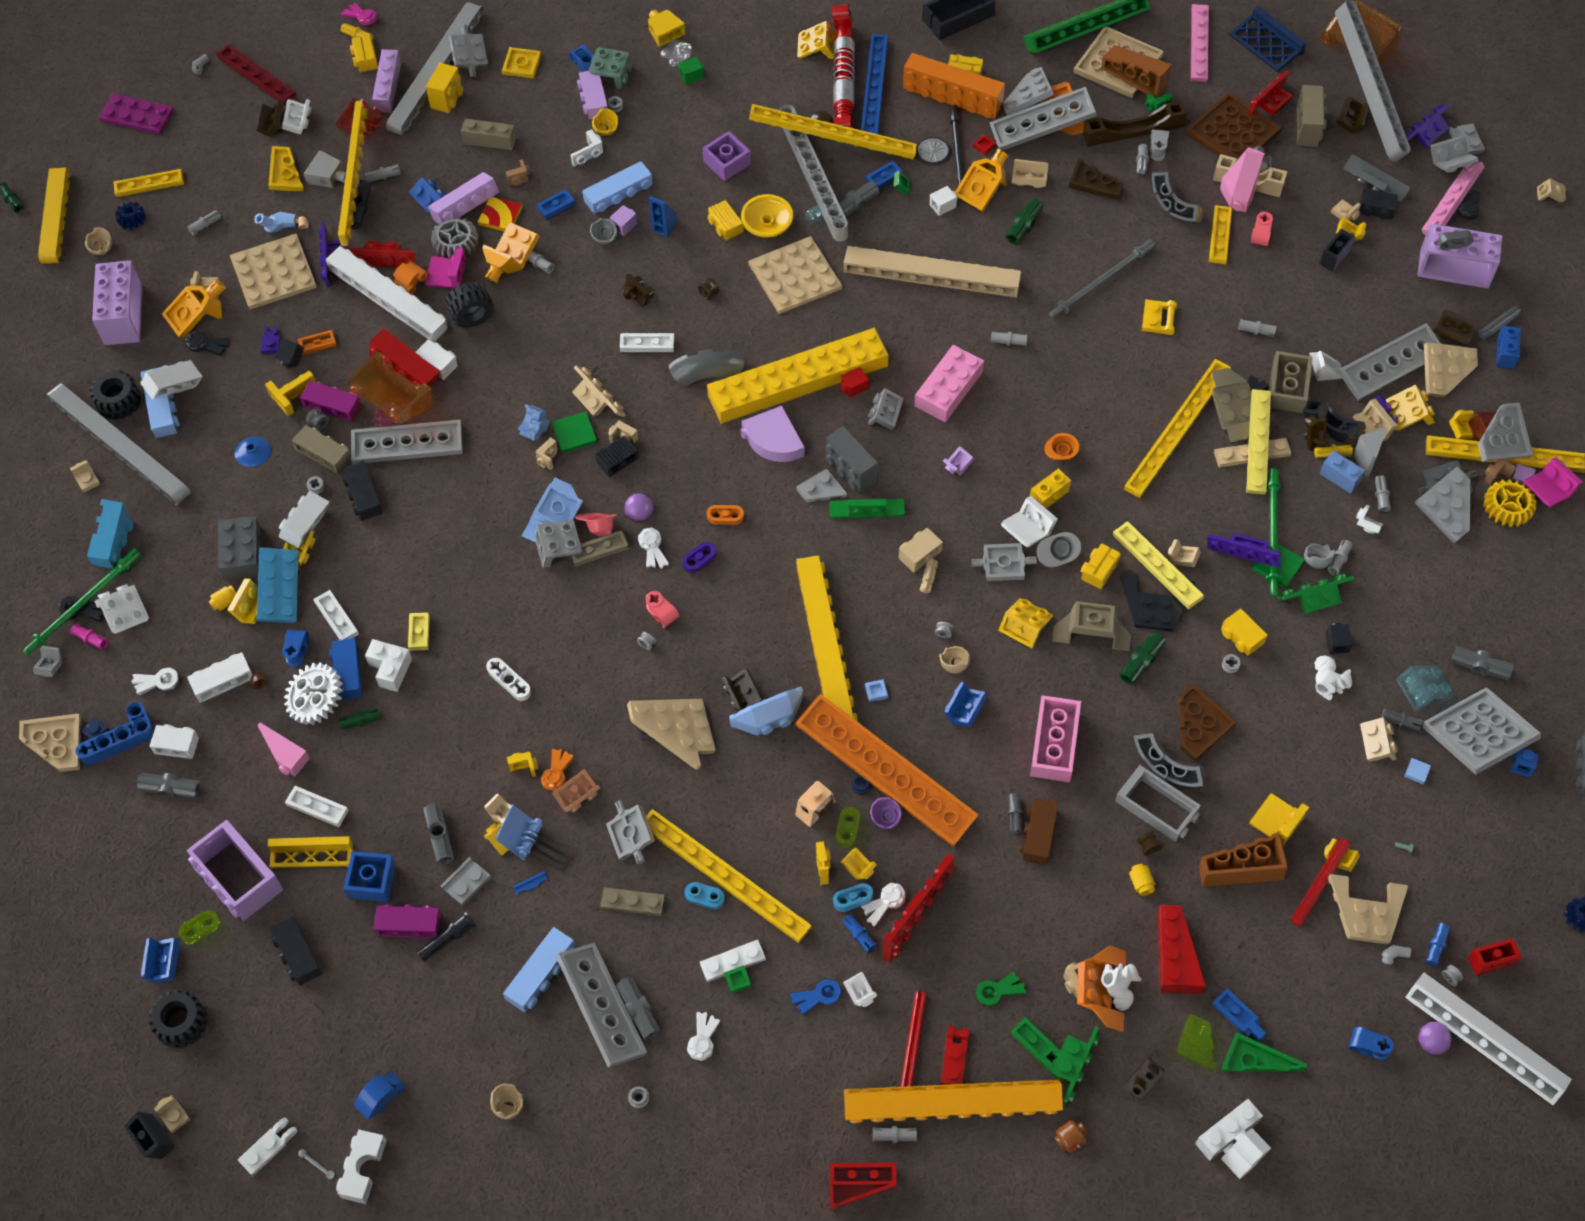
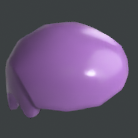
(638, 507)
(887, 808)
(1435, 1038)

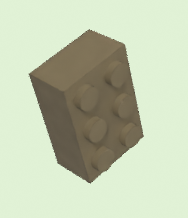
(1311, 116)
(1290, 381)

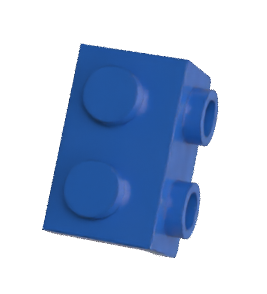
(426, 193)
(965, 705)
(160, 960)

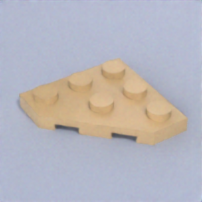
(1447, 367)
(54, 739)

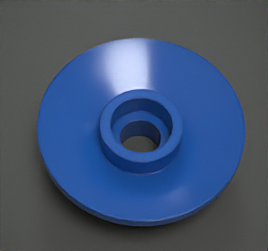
(253, 457)

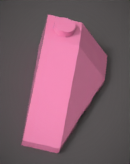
(1241, 180)

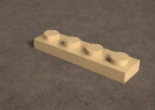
(1239, 454)

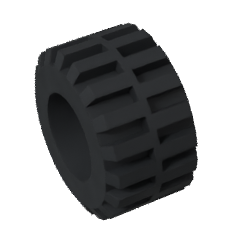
(469, 305)
(117, 405)
(188, 1029)

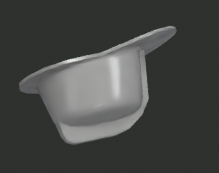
(1058, 549)

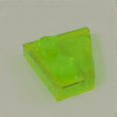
(1196, 1042)

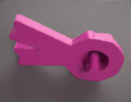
(364, 17)

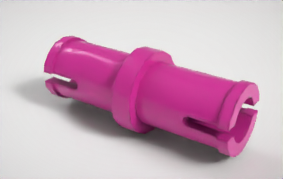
(89, 636)

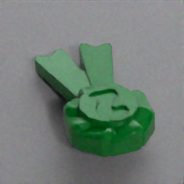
(990, 992)

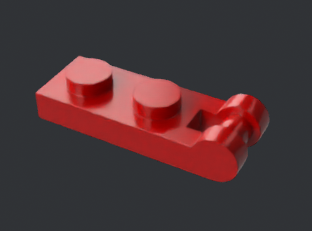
(954, 1056)

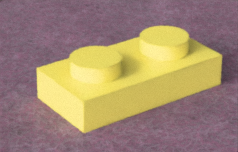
(418, 631)

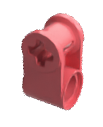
(1262, 228)
(661, 609)

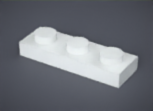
(647, 342)
(335, 616)
(316, 806)
(743, 955)

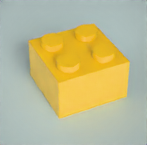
(444, 88)

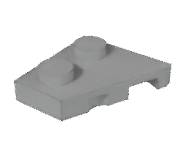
(821, 487)

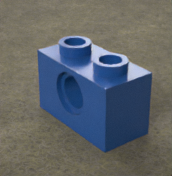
(1508, 347)

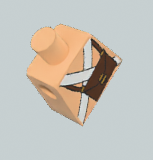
(816, 801)

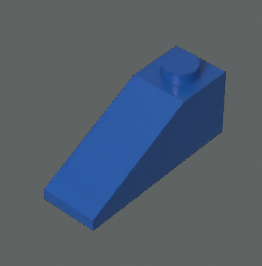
(662, 216)

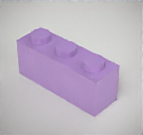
(591, 93)

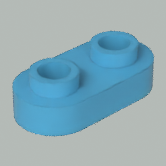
(704, 895)
(852, 897)

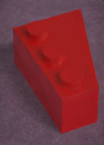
(859, 1181)

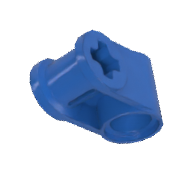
(581, 57)
(295, 647)
(1369, 1043)

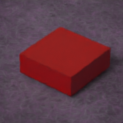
(984, 144)

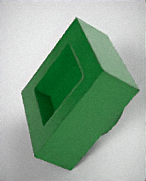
(901, 183)
(737, 979)

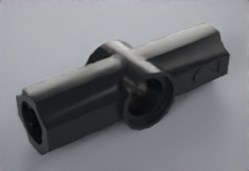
(363, 193)

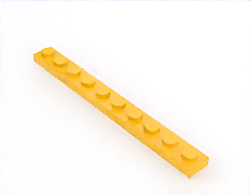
(832, 131)
(352, 176)
(1173, 432)
(1470, 451)
(728, 877)

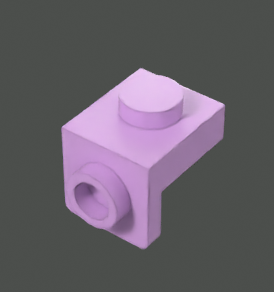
(958, 461)

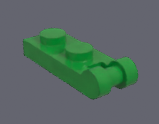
(1035, 1043)

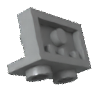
(885, 409)

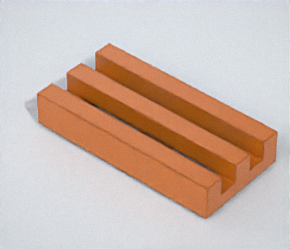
(318, 344)

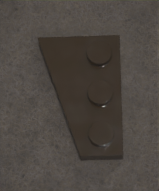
(1090, 180)

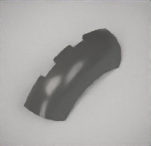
(1165, 191)
(706, 365)
(1165, 765)

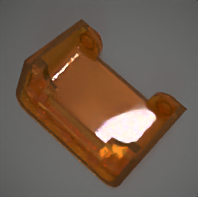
(1381, 31)
(390, 390)

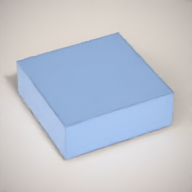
(876, 690)
(1417, 771)

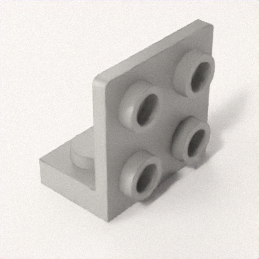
(1452, 154)
(556, 540)

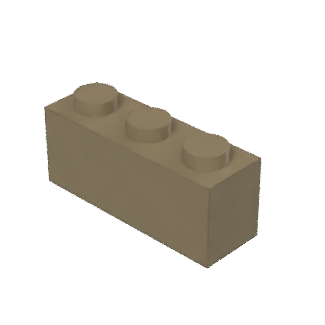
(488, 134)
(322, 449)

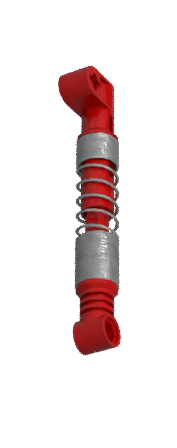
(843, 53)

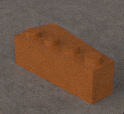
(1137, 70)
(1246, 863)

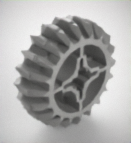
(454, 236)

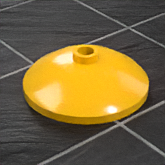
(767, 209)

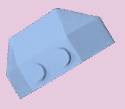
(769, 713)

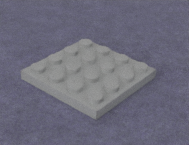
(1481, 730)

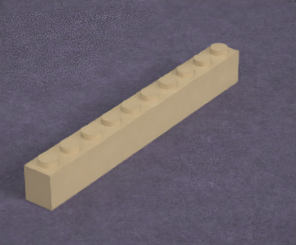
(932, 271)

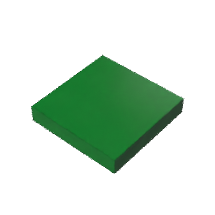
(574, 432)
(1289, 566)

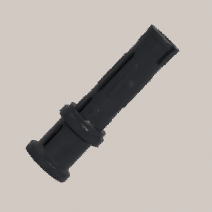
(453, 931)

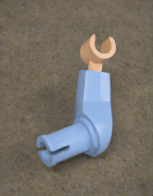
(280, 221)

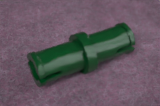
(10, 197)
(359, 719)

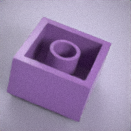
(726, 156)

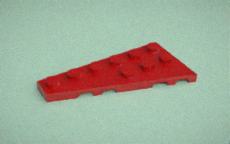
(913, 913)

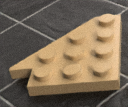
(677, 725)

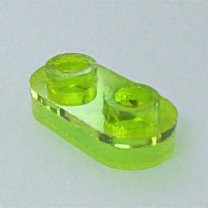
(848, 827)
(199, 926)

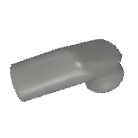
(1394, 951)

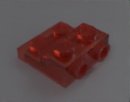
(346, 119)

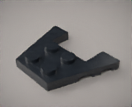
(1149, 609)

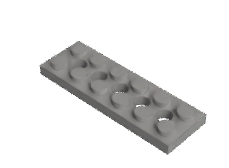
(1040, 128)
(1380, 356)
(414, 449)
(595, 1015)

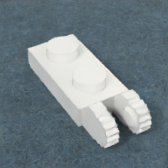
(266, 1147)

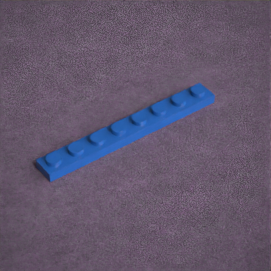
(874, 83)

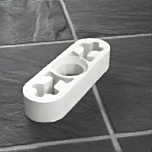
(507, 671)

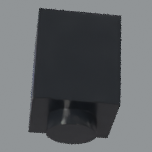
(289, 353)
(1338, 638)

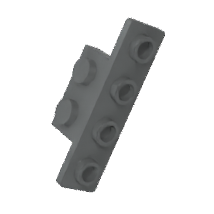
(1378, 179)

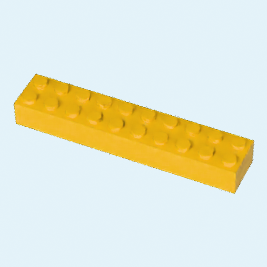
(796, 375)

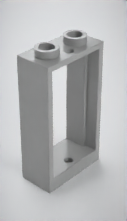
(1165, 789)

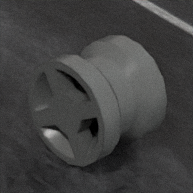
(317, 419)

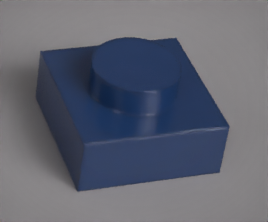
(94, 728)

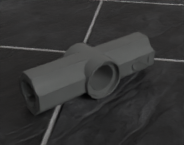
(858, 199)
(1482, 663)
(169, 785)
(441, 843)
(638, 1008)

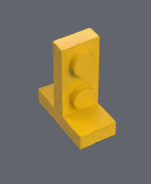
(289, 391)

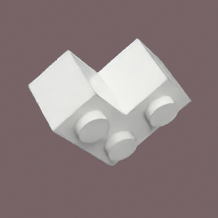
(391, 661)

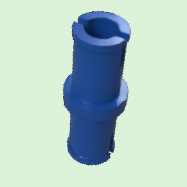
(859, 933)
(1438, 944)

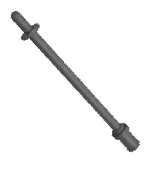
(1138, 253)

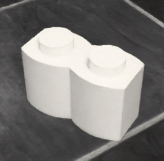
(1245, 1152)

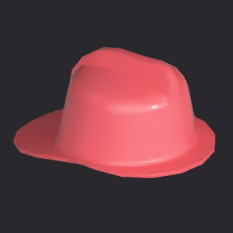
(598, 523)

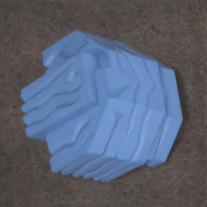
(534, 422)

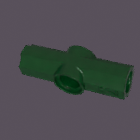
(1024, 221)
(1142, 658)

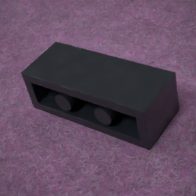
(361, 491)
(295, 951)

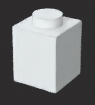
(943, 200)

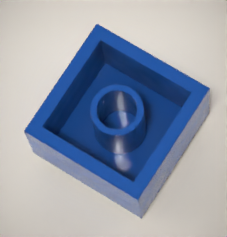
(369, 876)

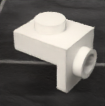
(1370, 525)
(860, 990)

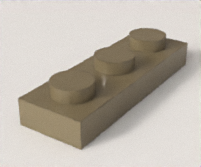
(600, 548)
(632, 901)

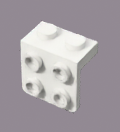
(1030, 523)
(122, 608)

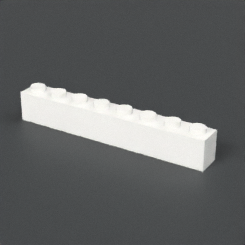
(387, 294)
(1489, 1038)

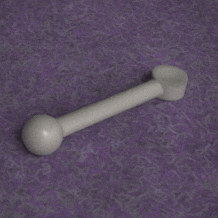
(329, 1174)

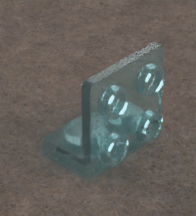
(1423, 685)

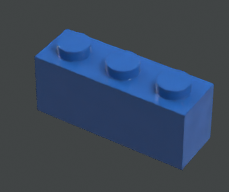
(347, 664)

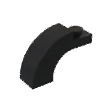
(1337, 427)

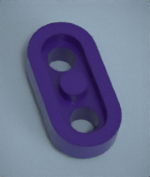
(697, 556)

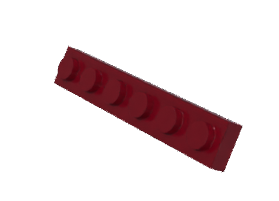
(255, 74)

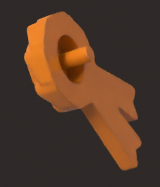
(555, 777)

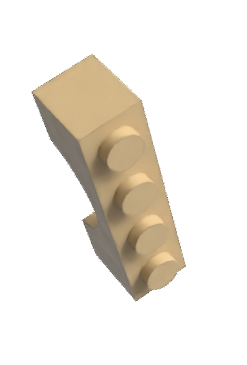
(1269, 182)

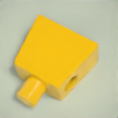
(665, 26)

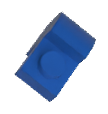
(377, 1093)

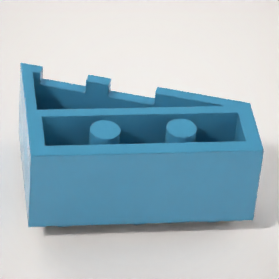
(111, 534)

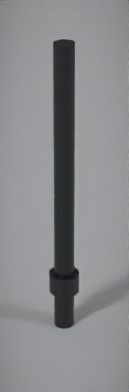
(955, 121)

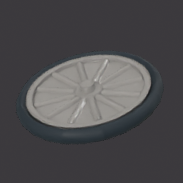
(933, 151)

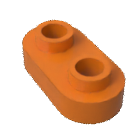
(725, 514)

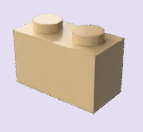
(920, 549)

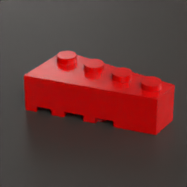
(403, 359)
(1177, 958)

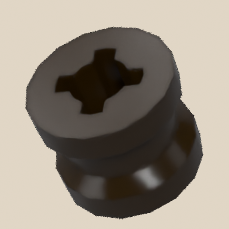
(708, 288)
(1149, 843)

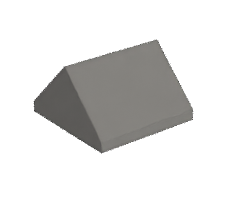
(1368, 448)

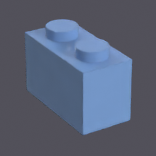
(1342, 472)

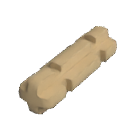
(929, 575)

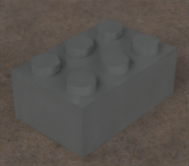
(851, 460)
(238, 547)

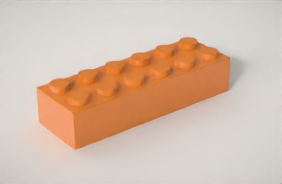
(953, 86)

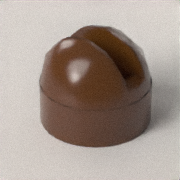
(258, 681)

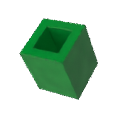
(691, 70)

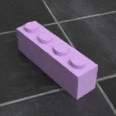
(386, 80)
(464, 198)

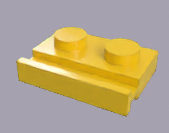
(823, 862)

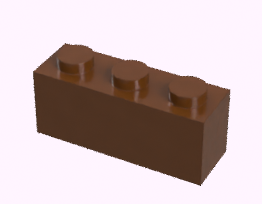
(1039, 831)

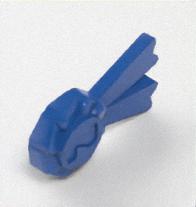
(826, 992)

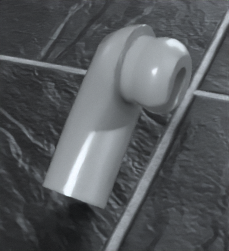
(197, 65)

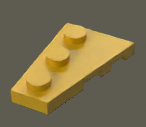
(283, 172)

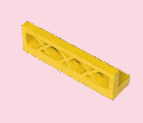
(306, 845)

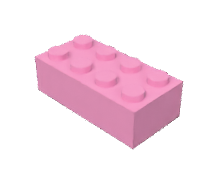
(949, 383)
(1055, 739)

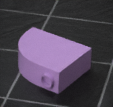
(773, 436)

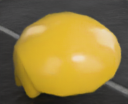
(604, 119)

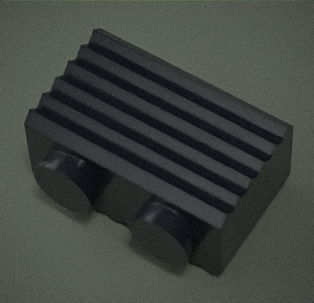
(1378, 203)
(1337, 250)
(616, 456)
(149, 1135)

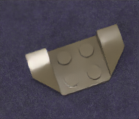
(1232, 403)
(1095, 621)

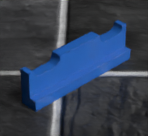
(530, 883)

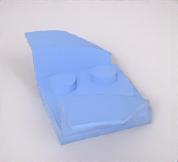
(556, 505)

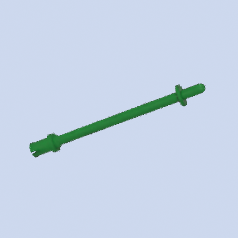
(1273, 487)
(123, 565)

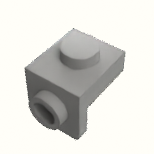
(49, 661)

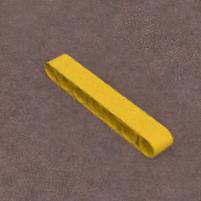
(53, 215)

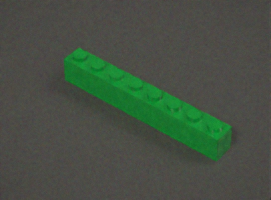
(1083, 24)

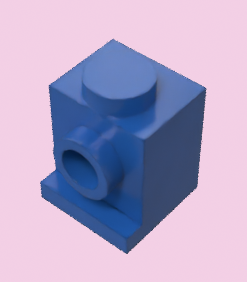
(1524, 758)

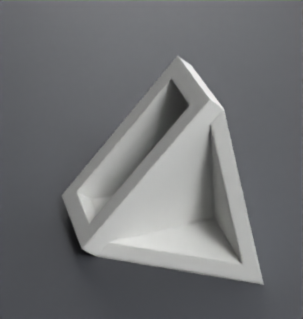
(1325, 366)

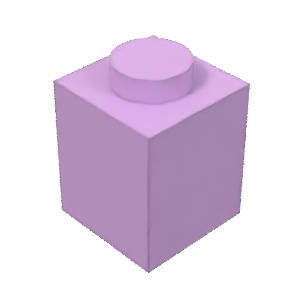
(624, 220)

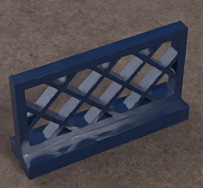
(1279, 32)

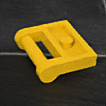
(1153, 316)

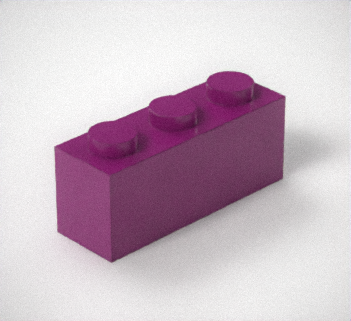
(331, 401)
(407, 921)

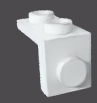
(593, 150)

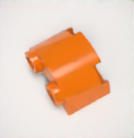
(409, 275)

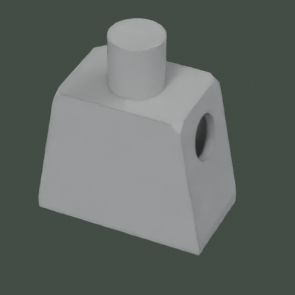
(324, 171)

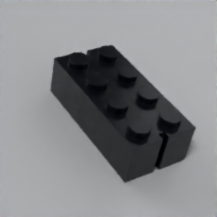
(952, 16)

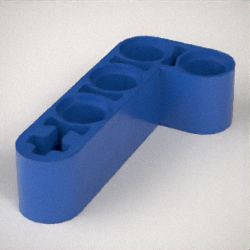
(115, 736)

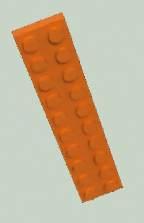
(887, 770)

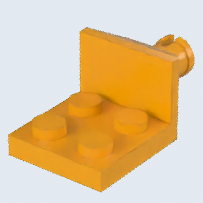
(983, 181)
(511, 252)
(192, 306)

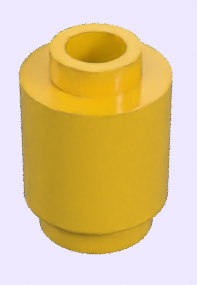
(222, 598)
(1142, 879)

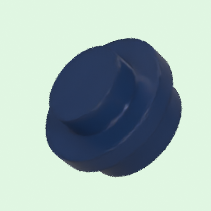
(860, 785)

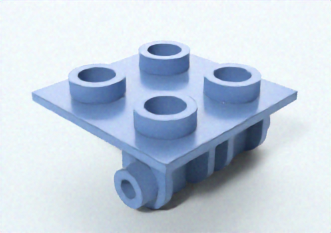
(519, 832)

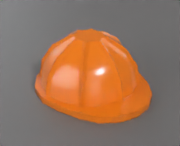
(1062, 447)

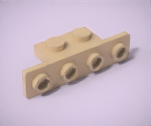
(593, 396)

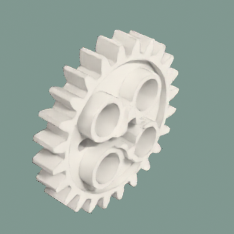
(313, 693)

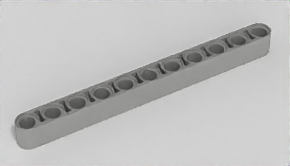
(1372, 81)
(417, 94)
(817, 181)
(119, 443)

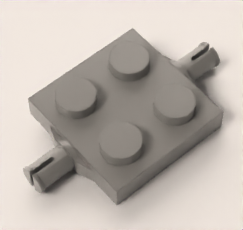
(468, 51)
(1003, 562)
(630, 832)

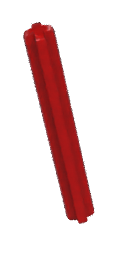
(1320, 882)
(913, 1039)

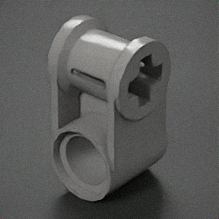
(1158, 144)

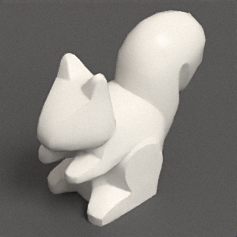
(1328, 680)
(1117, 984)

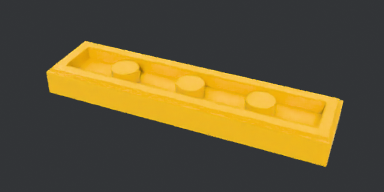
(148, 183)
(1220, 234)

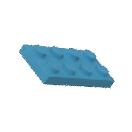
(277, 585)

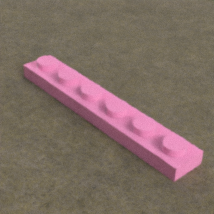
(1199, 43)
(1454, 196)

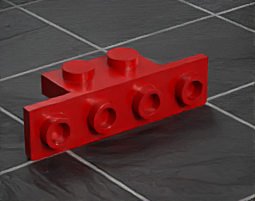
(1272, 98)
(383, 254)

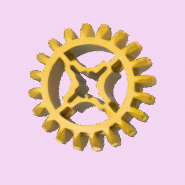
(1510, 508)

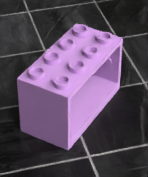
(1467, 265)
(117, 302)
(211, 846)

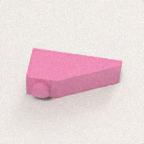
(287, 754)

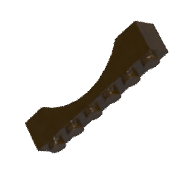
(1102, 131)

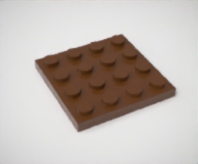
(1231, 129)

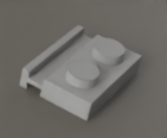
(1473, 140)
(465, 881)

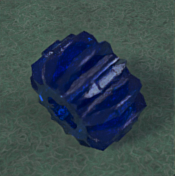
(130, 215)
(1576, 913)

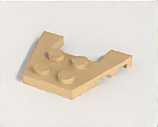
(1365, 918)

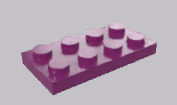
(136, 113)

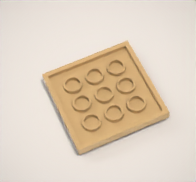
(1091, 62)
(273, 271)
(795, 275)

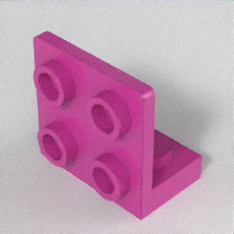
(446, 271)
(1554, 483)

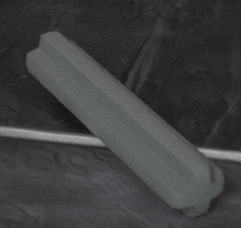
(1497, 324)

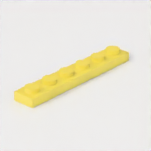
(1258, 442)
(1158, 565)

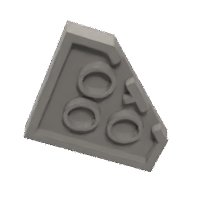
(1029, 91)
(1506, 436)
(1449, 504)

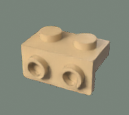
(1030, 173)
(1376, 418)
(1378, 739)

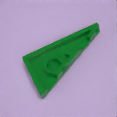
(1252, 1056)

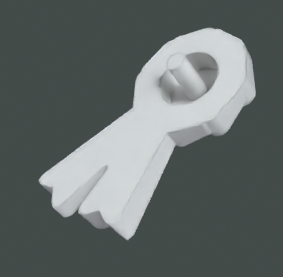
(650, 540)
(164, 680)
(891, 897)
(700, 1046)

